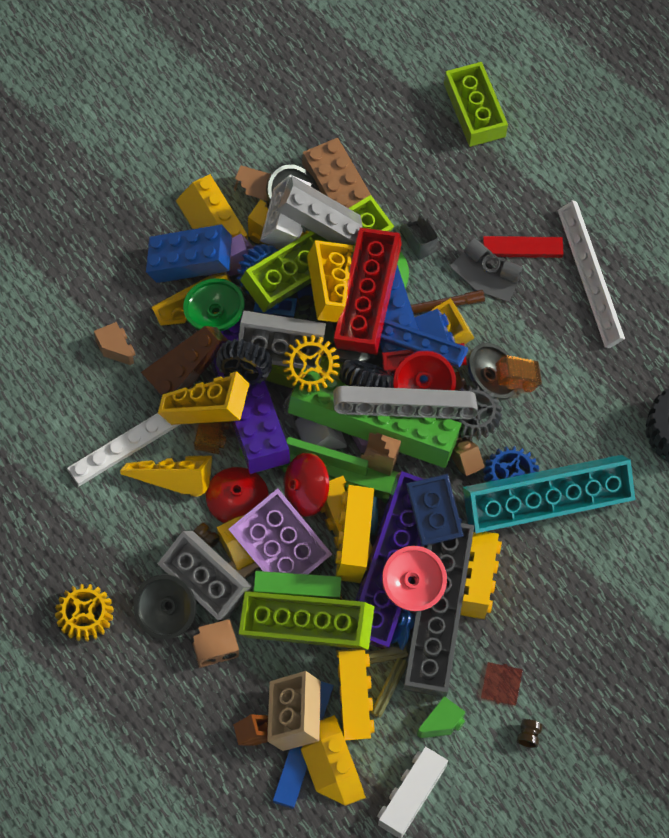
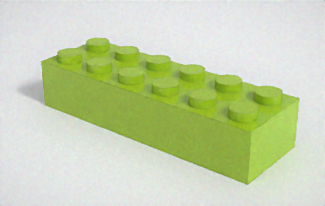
(306, 620)

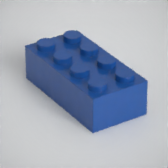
(189, 253)

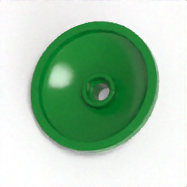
(212, 297)

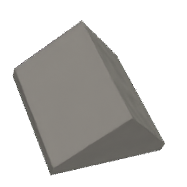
(320, 434)

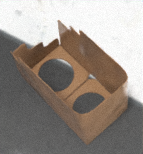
(253, 181)
(381, 453)
(214, 641)

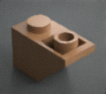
(113, 343)
(467, 456)

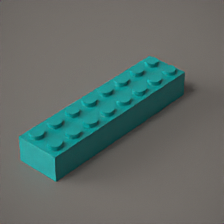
(549, 493)

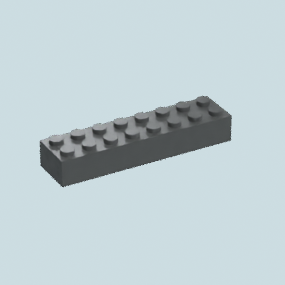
(437, 626)

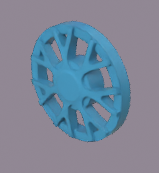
(374, 519)

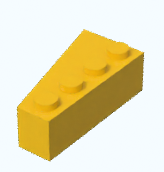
(329, 278)

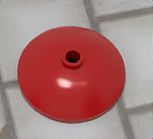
(428, 363)
(306, 484)
(225, 503)

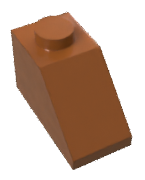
(252, 730)

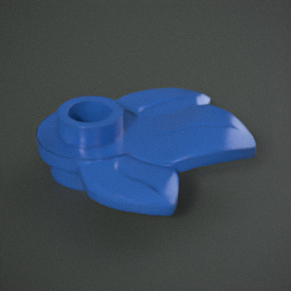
(404, 624)

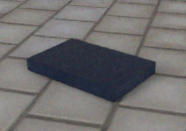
(434, 510)

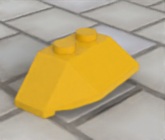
(332, 765)

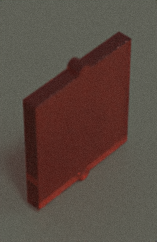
(501, 683)

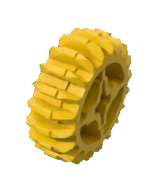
(296, 352)
(72, 625)

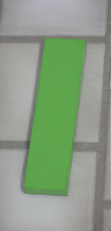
(329, 456)
(298, 584)

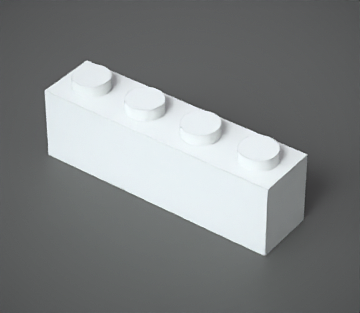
(412, 793)

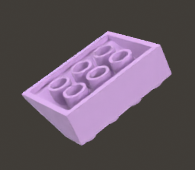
(279, 537)

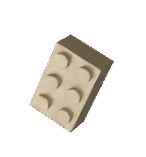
(294, 711)

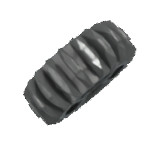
(488, 407)

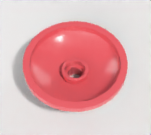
(425, 569)

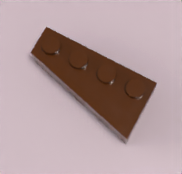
(186, 361)

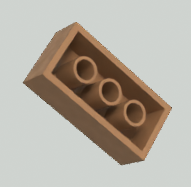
(335, 173)

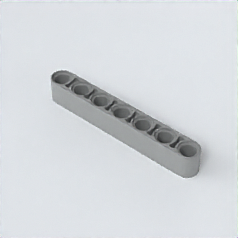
(405, 402)

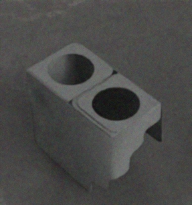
(420, 250)

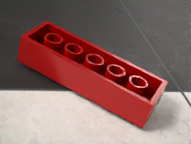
(368, 290)

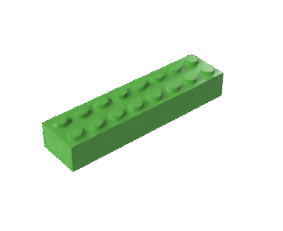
(420, 437)

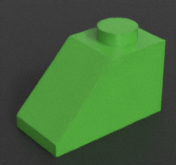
(442, 720)

